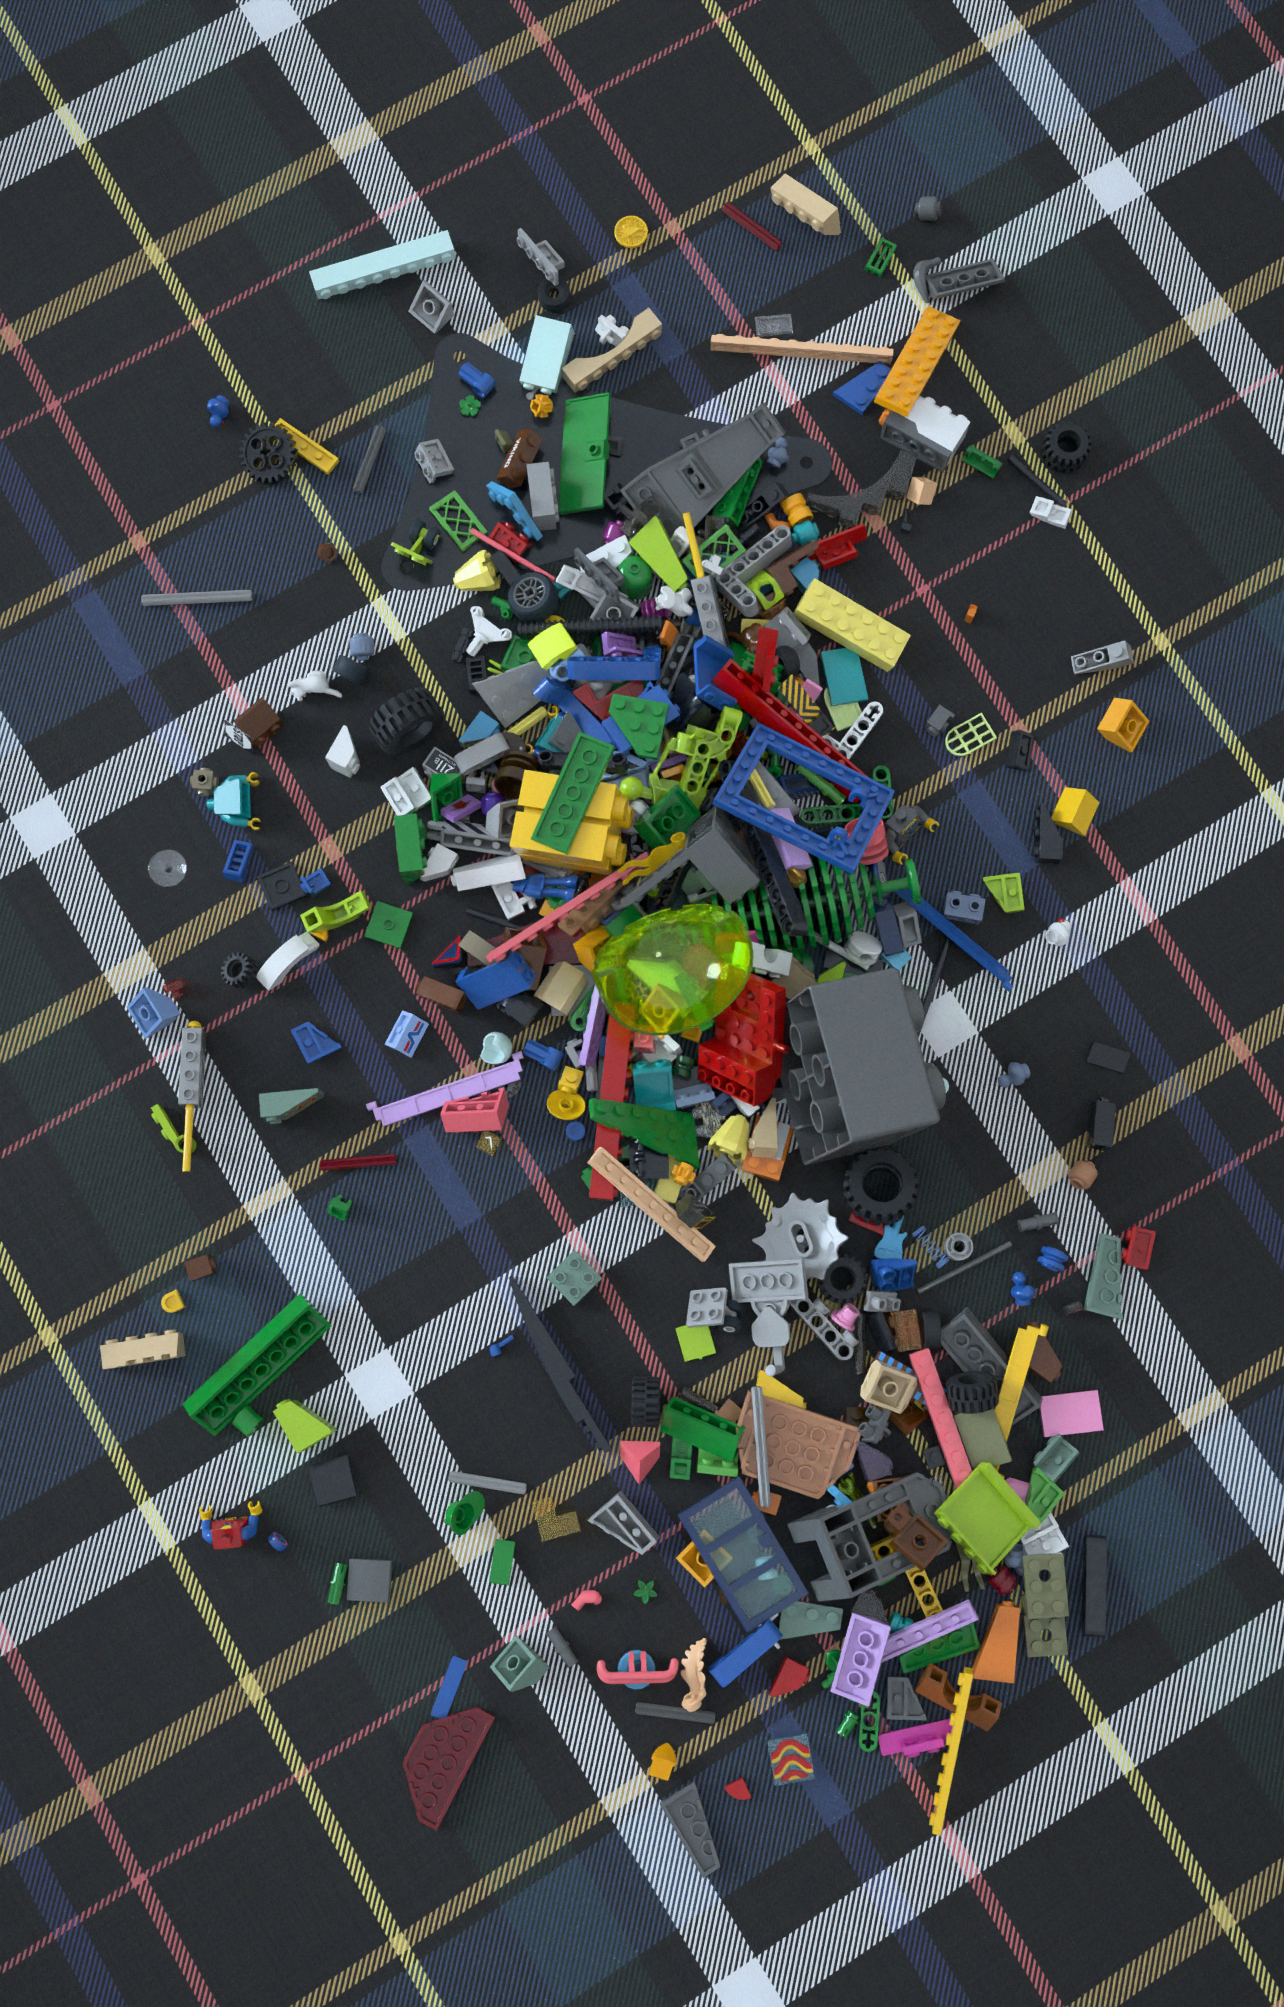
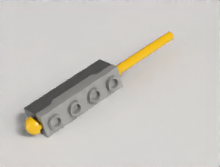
(705, 593)
(191, 1080)

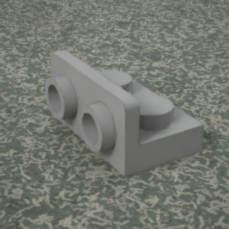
(433, 459)

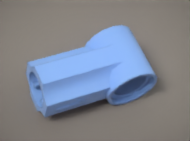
(554, 668)

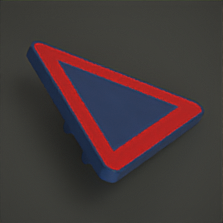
(450, 955)

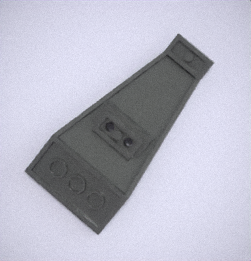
(717, 463)

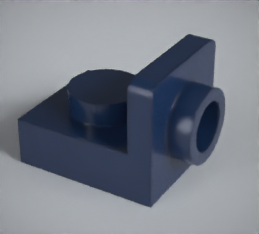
(724, 1104)

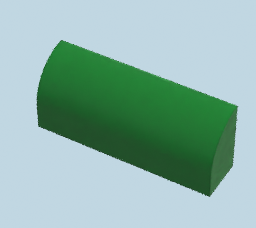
(701, 1428)

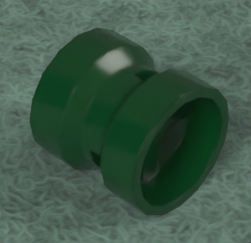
(683, 1066)

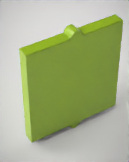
(695, 1342)

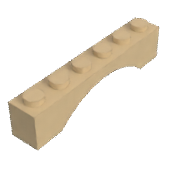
(585, 370)

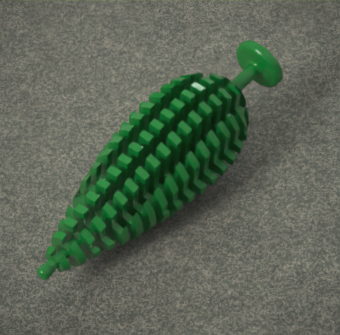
(816, 901)

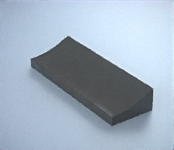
(977, 1351)

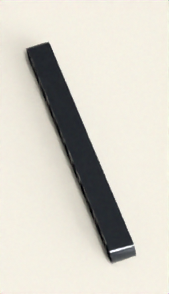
(770, 867)

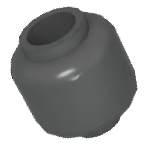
(928, 208)

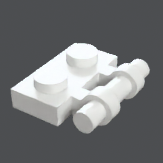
(509, 900)

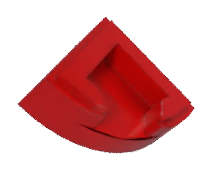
(738, 1789)

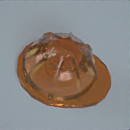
(774, 610)

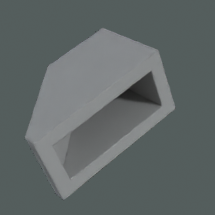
(907, 924)

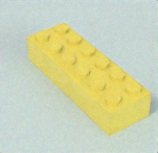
(851, 625)

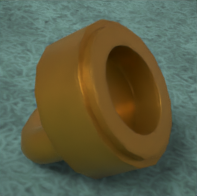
(797, 877)

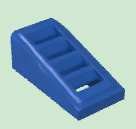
(235, 872)

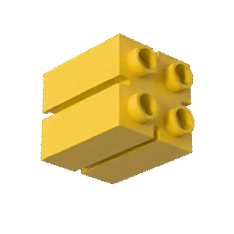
(597, 843)

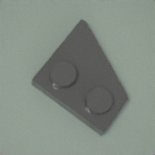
(565, 733)
(902, 1700)

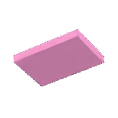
(1071, 1413)

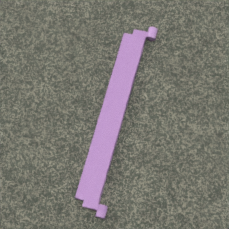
(438, 1096)

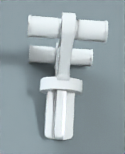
(485, 632)

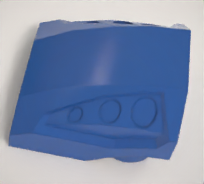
(892, 1273)

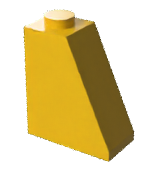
(776, 1390)

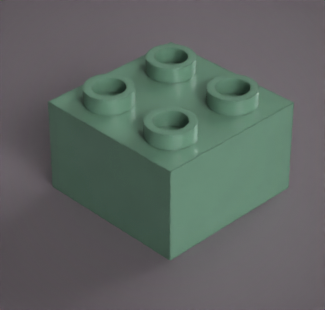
(574, 1278)

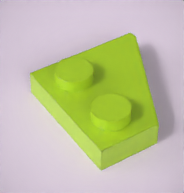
(1006, 891)

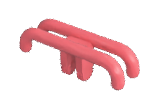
(637, 1677)

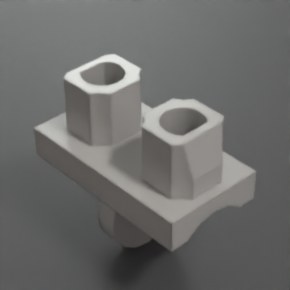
(882, 1301)

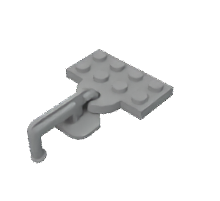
(774, 1285)

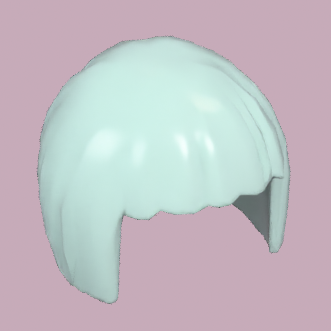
(496, 1048)

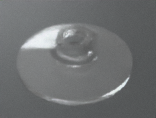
(163, 860)

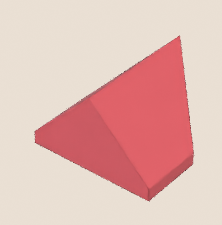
(639, 1457)

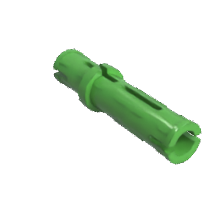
(826, 787)

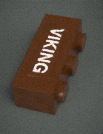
(519, 455)

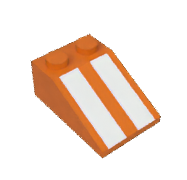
(769, 1167)

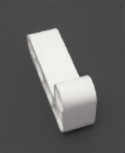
(855, 732)

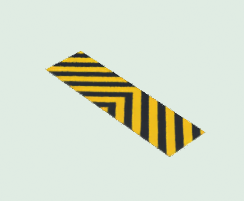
(800, 700)

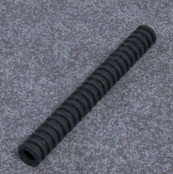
(595, 626)

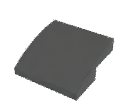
(369, 1580)

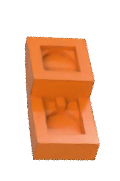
(668, 635)

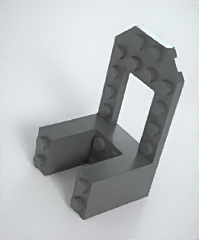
(715, 850)
(845, 1545)

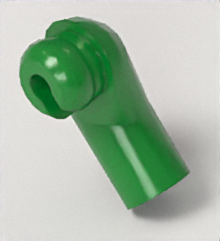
(505, 609)

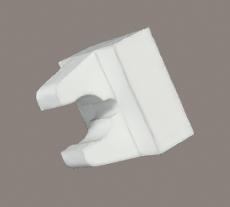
(711, 566)

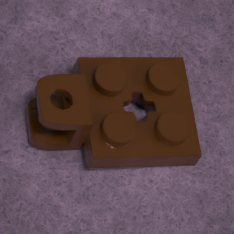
(906, 1529)

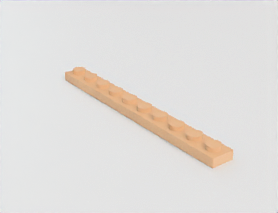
(801, 349)

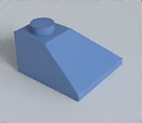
(152, 1011)

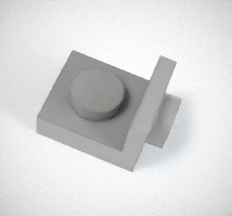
(574, 1055)

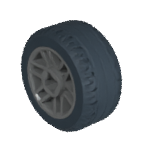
(533, 597)

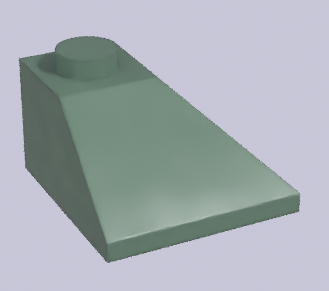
(519, 1665)

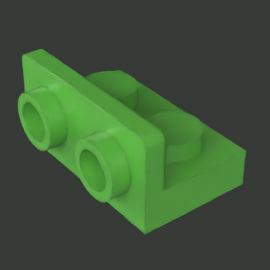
(712, 1464)

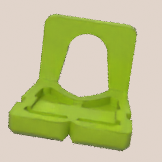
(760, 579)

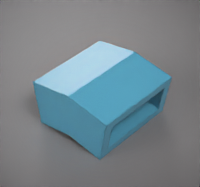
(896, 960)

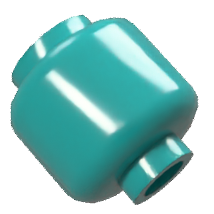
(805, 532)

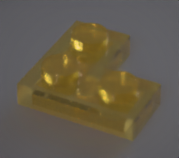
(550, 1524)

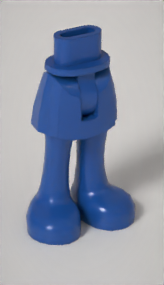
(535, 886)

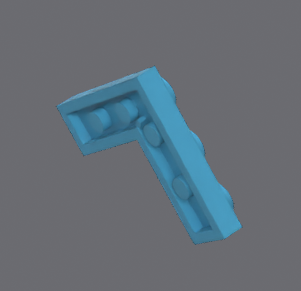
(510, 499)

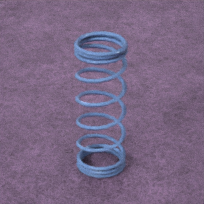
(942, 1261)

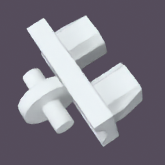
(609, 331)

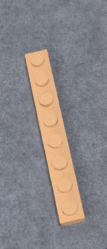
(650, 1203)

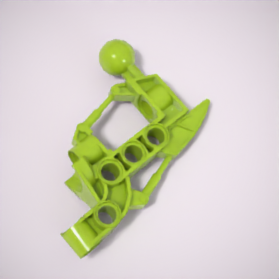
(688, 744)

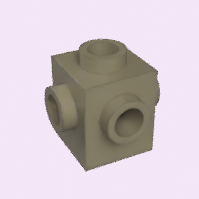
(206, 787)

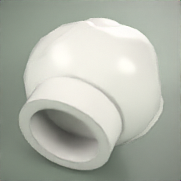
(1058, 932)

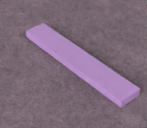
(929, 1629)

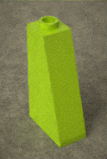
(658, 551)

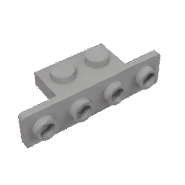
(543, 255)

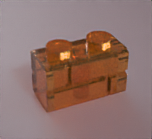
(906, 1330)

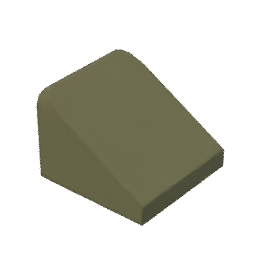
(503, 439)

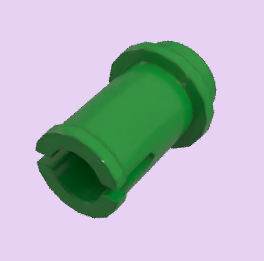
(848, 1723)

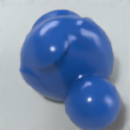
(219, 408)
(1021, 1293)

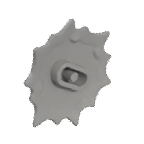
(820, 1235)

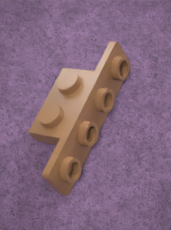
(592, 913)

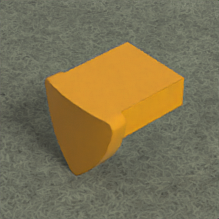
(676, 769)
(663, 1762)

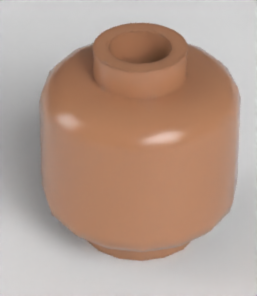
(1082, 1174)

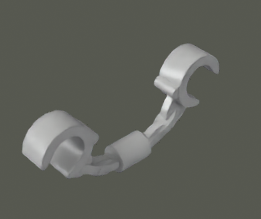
(824, 1309)

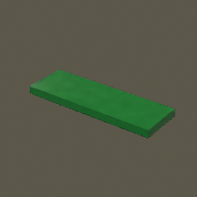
(573, 793)

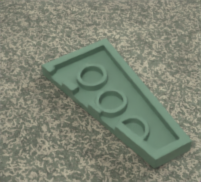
(1104, 1285)

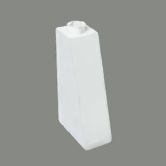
(488, 872)

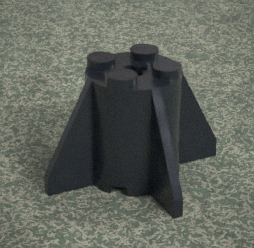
(693, 709)

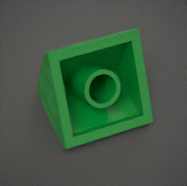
(444, 791)

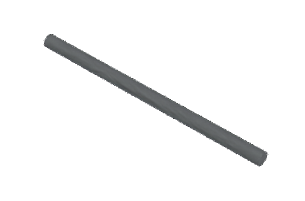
(964, 1267)

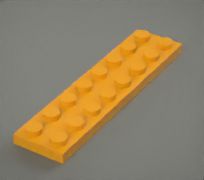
(917, 361)

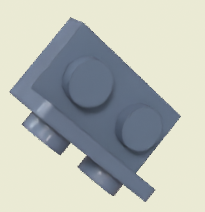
(693, 1096)

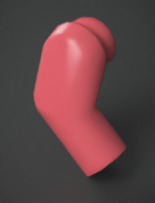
(587, 1596)

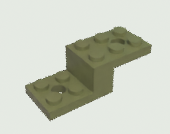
(1044, 1605)

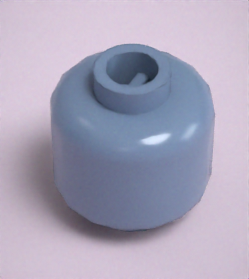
(361, 646)

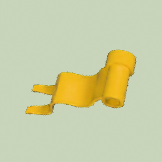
(656, 857)

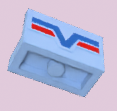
(406, 1033)

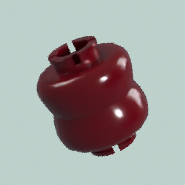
(1003, 1580)

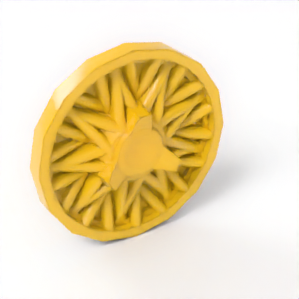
(631, 231)

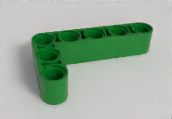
(853, 809)

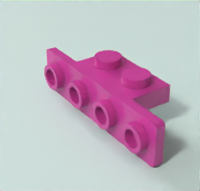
(915, 1739)

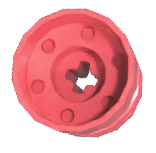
(877, 846)

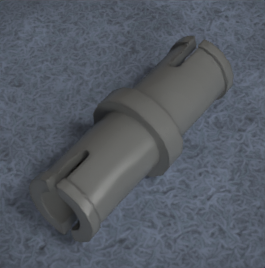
(1038, 1222)
(562, 1647)

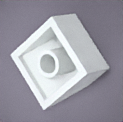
(343, 755)

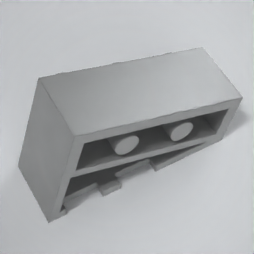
(625, 1523)

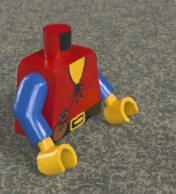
(230, 1531)

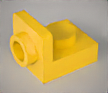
(570, 1080)

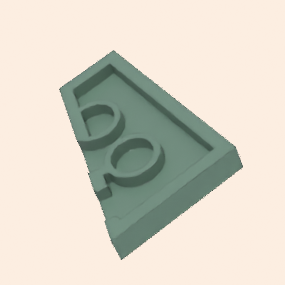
(809, 1618)

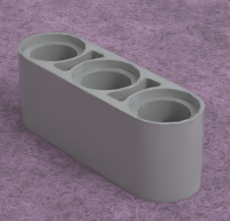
(481, 754)

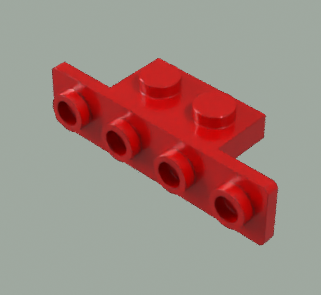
(838, 547)
(765, 657)

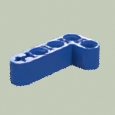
(745, 1653)

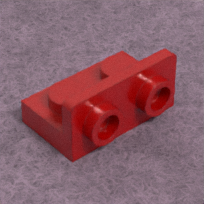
(509, 538)

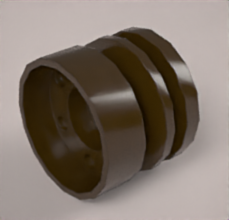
(511, 772)

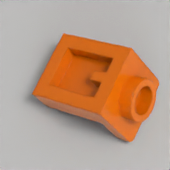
(775, 1500)

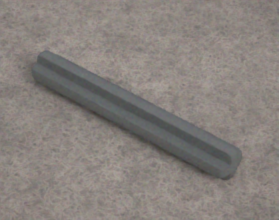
(369, 459)
(674, 1713)

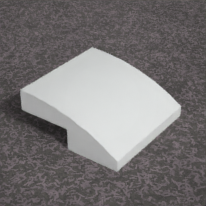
(407, 792)
(1045, 1538)

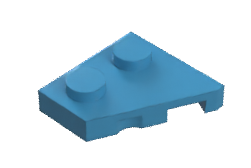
(840, 1498)

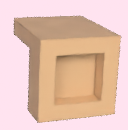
(921, 490)

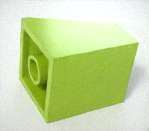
(302, 1424)

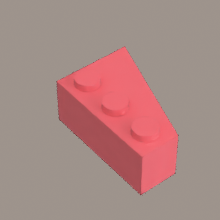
(476, 1114)

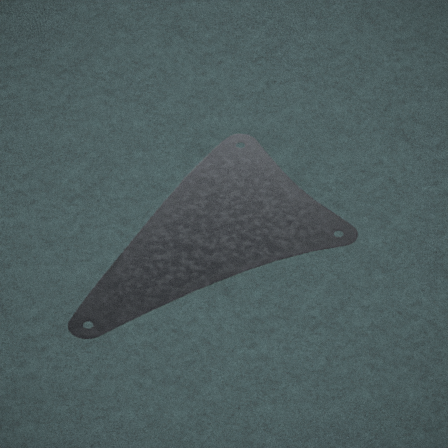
(477, 459)

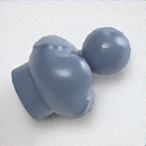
(778, 454)
(1016, 1075)
(1014, 1558)

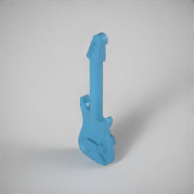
(891, 1243)

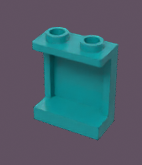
(654, 1084)

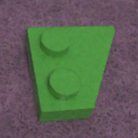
(1042, 1494)

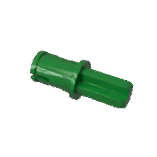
(337, 1583)

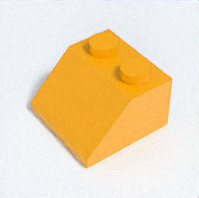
(1123, 724)
(590, 945)

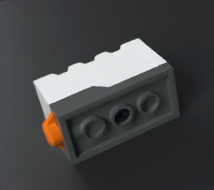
(927, 432)

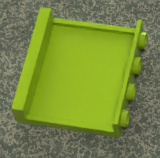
(986, 1517)

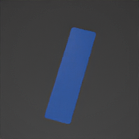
(449, 1687)

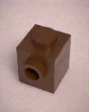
(201, 1267)

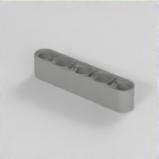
(822, 1329)

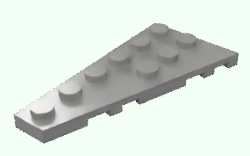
(512, 693)

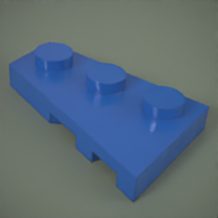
(863, 388)

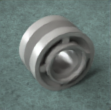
(949, 1246)

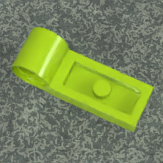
(169, 1131)

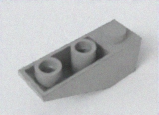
(1103, 658)

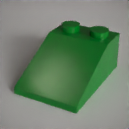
(666, 817)

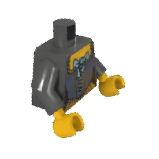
(903, 826)

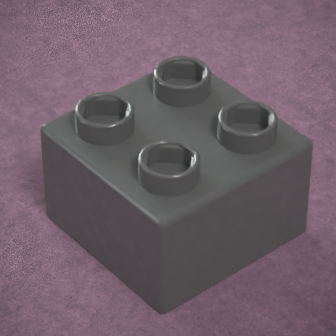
(857, 1066)

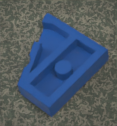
(313, 1043)

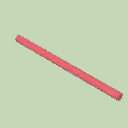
(513, 555)

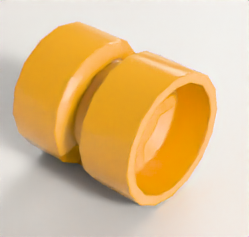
(796, 509)

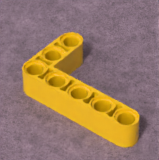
(921, 1589)

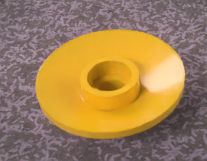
(565, 1106)

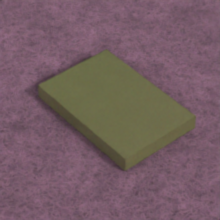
(983, 1438)

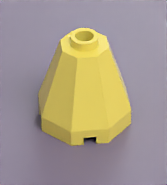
(478, 574)
(731, 1139)

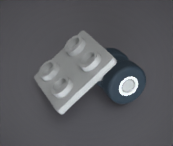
(712, 1308)

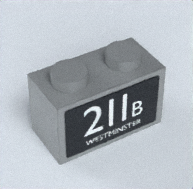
(440, 763)

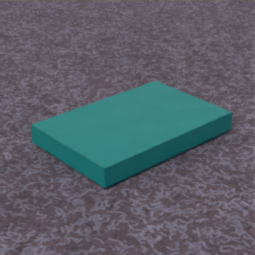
(843, 677)

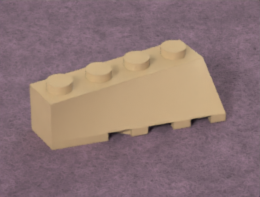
(806, 205)
(143, 1350)

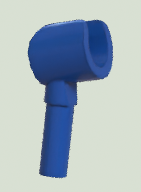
(495, 1349)

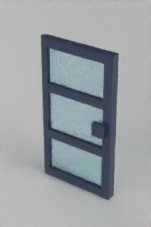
(742, 1554)

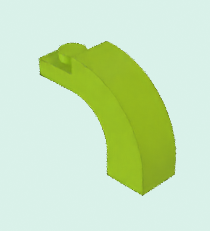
(330, 917)

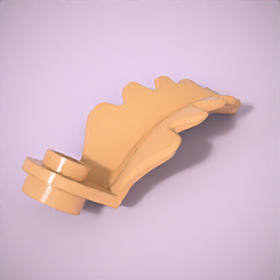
(693, 1676)

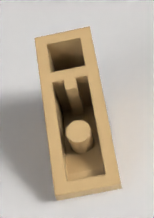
(764, 1137)

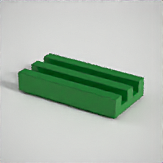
(875, 269)

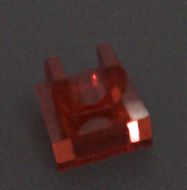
(175, 986)

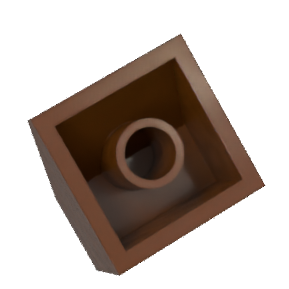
(259, 722)

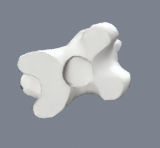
(675, 601)
(315, 682)

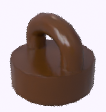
(327, 552)

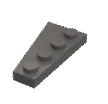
(691, 1826)

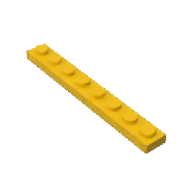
(949, 1758)

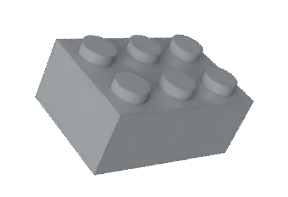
(543, 495)

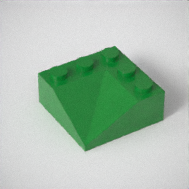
(410, 844)

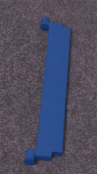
(960, 939)

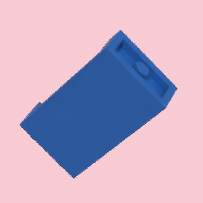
(708, 661)
(654, 694)
(496, 980)

